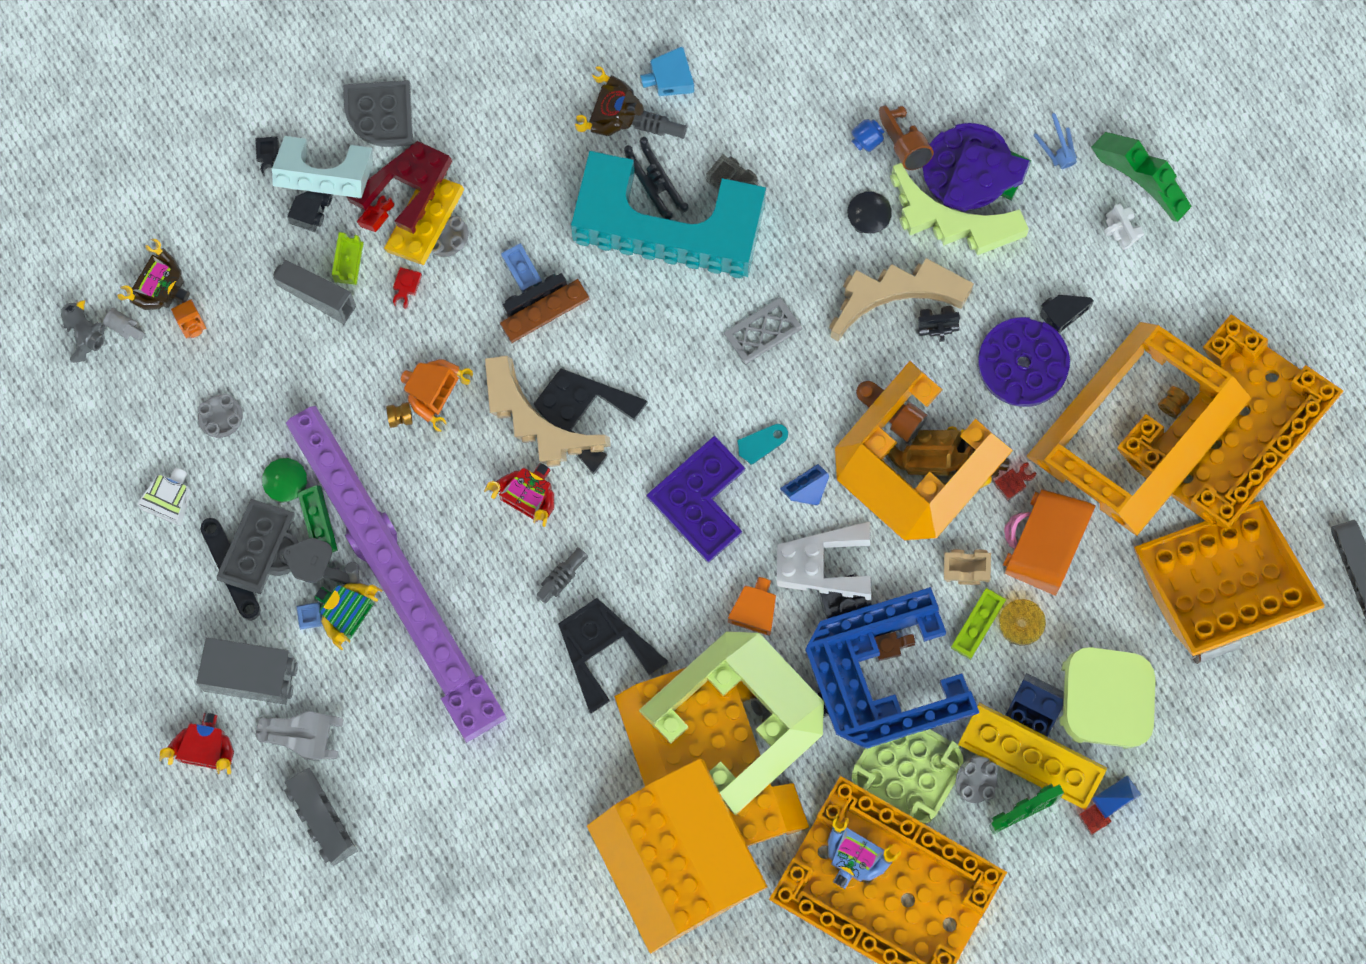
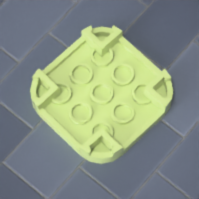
(1108, 697)
(911, 773)

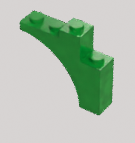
(1149, 172)

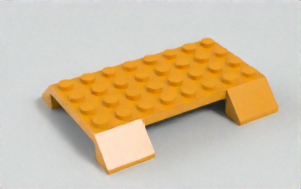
(715, 733)

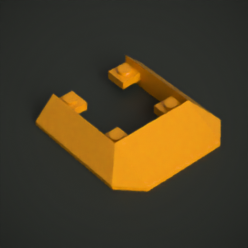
(931, 505)

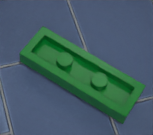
(317, 516)

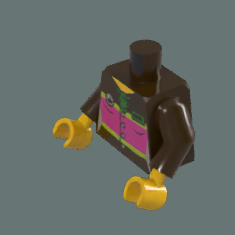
(157, 283)

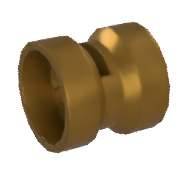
(1173, 401)
(399, 415)

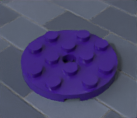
(947, 151)
(1020, 384)

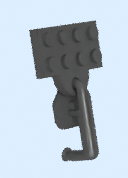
(262, 543)

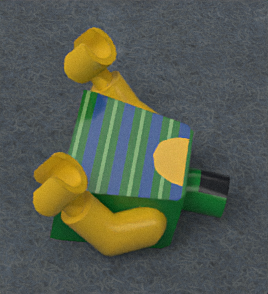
(345, 609)

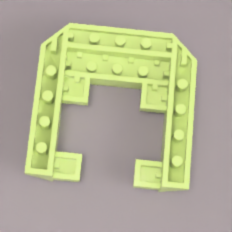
(794, 708)

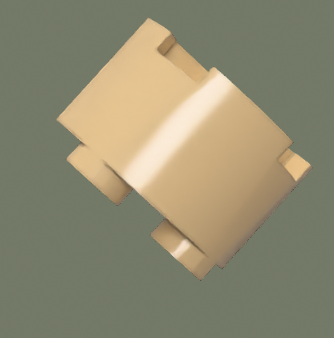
(967, 568)

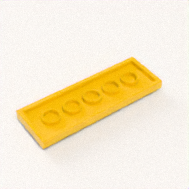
(1032, 755)

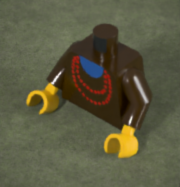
(613, 109)

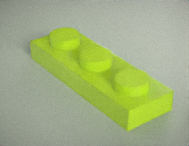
(978, 623)

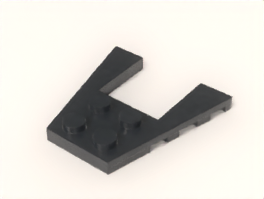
(571, 395)
(591, 632)

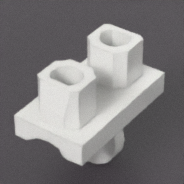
(1121, 228)

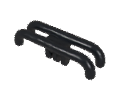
(655, 180)

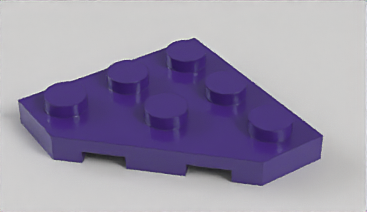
(982, 176)

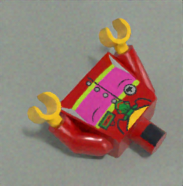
(526, 492)

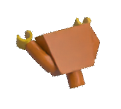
(431, 386)

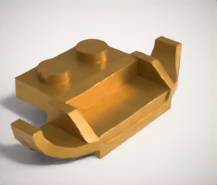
(931, 452)

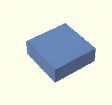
(309, 615)

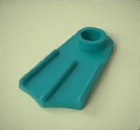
(761, 443)

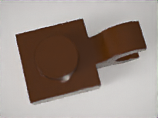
(890, 646)

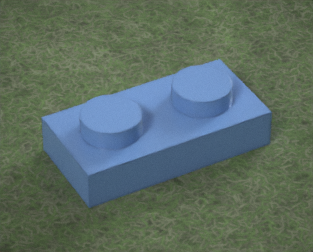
(521, 267)

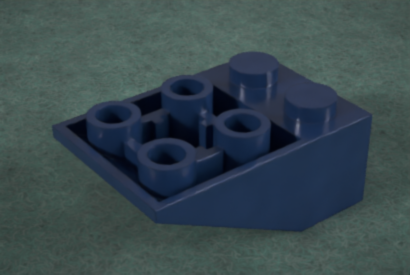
(1036, 704)

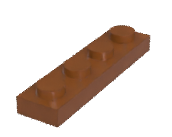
(544, 311)

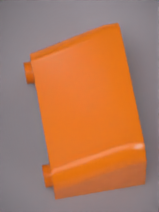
(1049, 540)

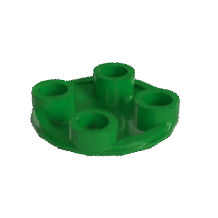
(284, 479)

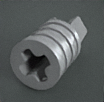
(122, 324)

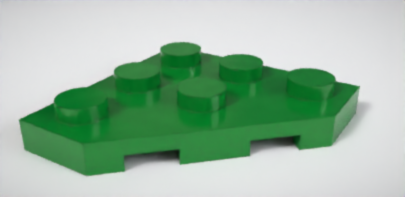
(1025, 808)

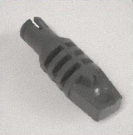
(659, 125)
(561, 576)

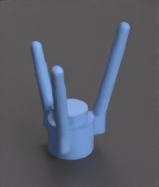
(1066, 155)

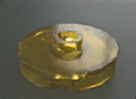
(1022, 610)

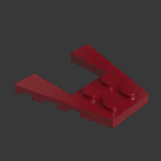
(416, 167)

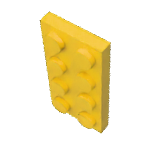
(419, 245)

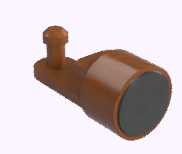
(910, 148)
(906, 420)

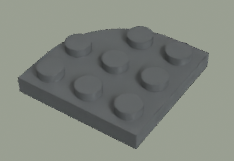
(380, 112)

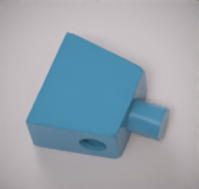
(669, 74)

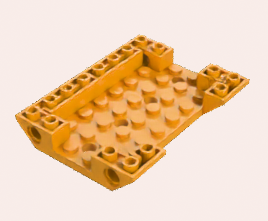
(1252, 444)

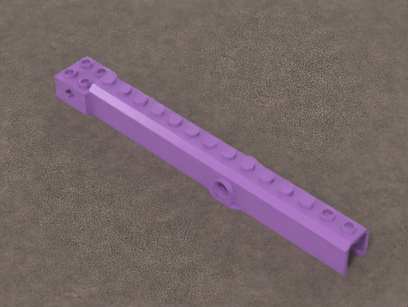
(375, 542)

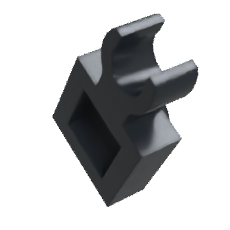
(266, 151)

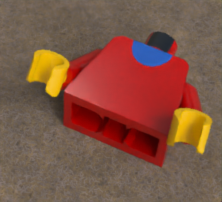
(201, 746)

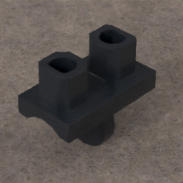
(938, 324)

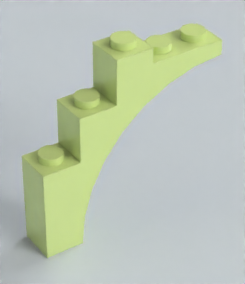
(951, 225)

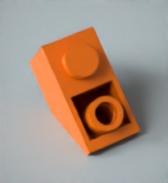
(189, 319)

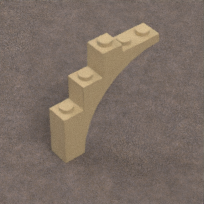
(894, 284)
(507, 399)

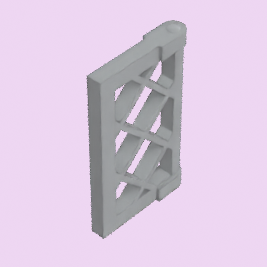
(762, 313)

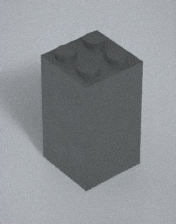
(246, 671)

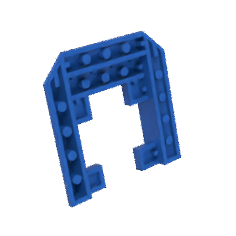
(849, 639)

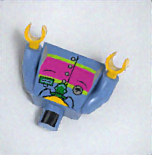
(856, 855)

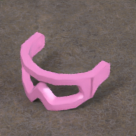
(1013, 522)

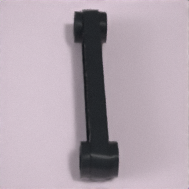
(218, 546)

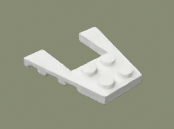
(802, 562)

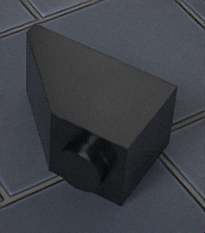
(1064, 310)

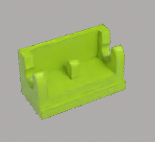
(347, 259)

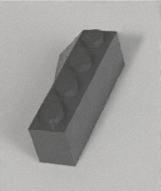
(320, 816)

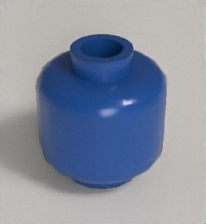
(867, 135)

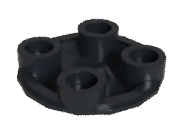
(869, 212)

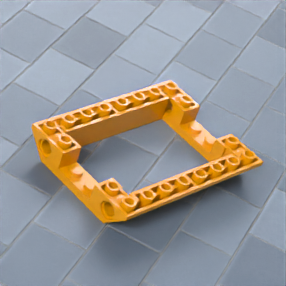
(1137, 510)

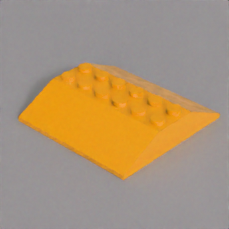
(1226, 581)
(676, 855)

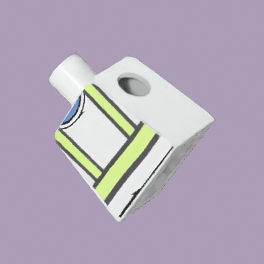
(167, 497)

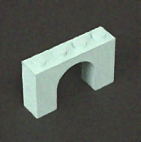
(344, 180)

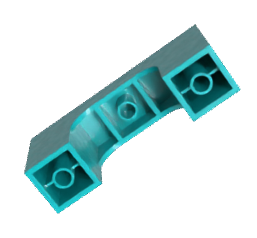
(718, 244)

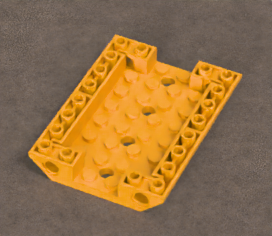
(870, 916)

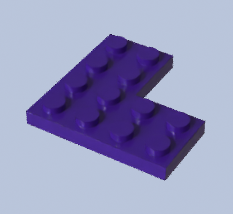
(688, 497)

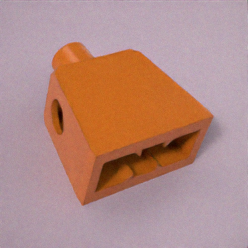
(754, 608)

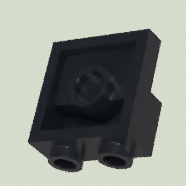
(836, 604)

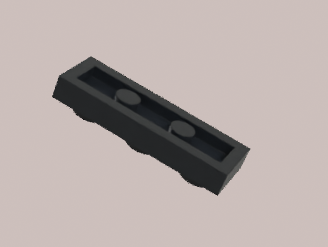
(533, 294)

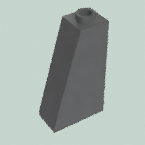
(315, 291)

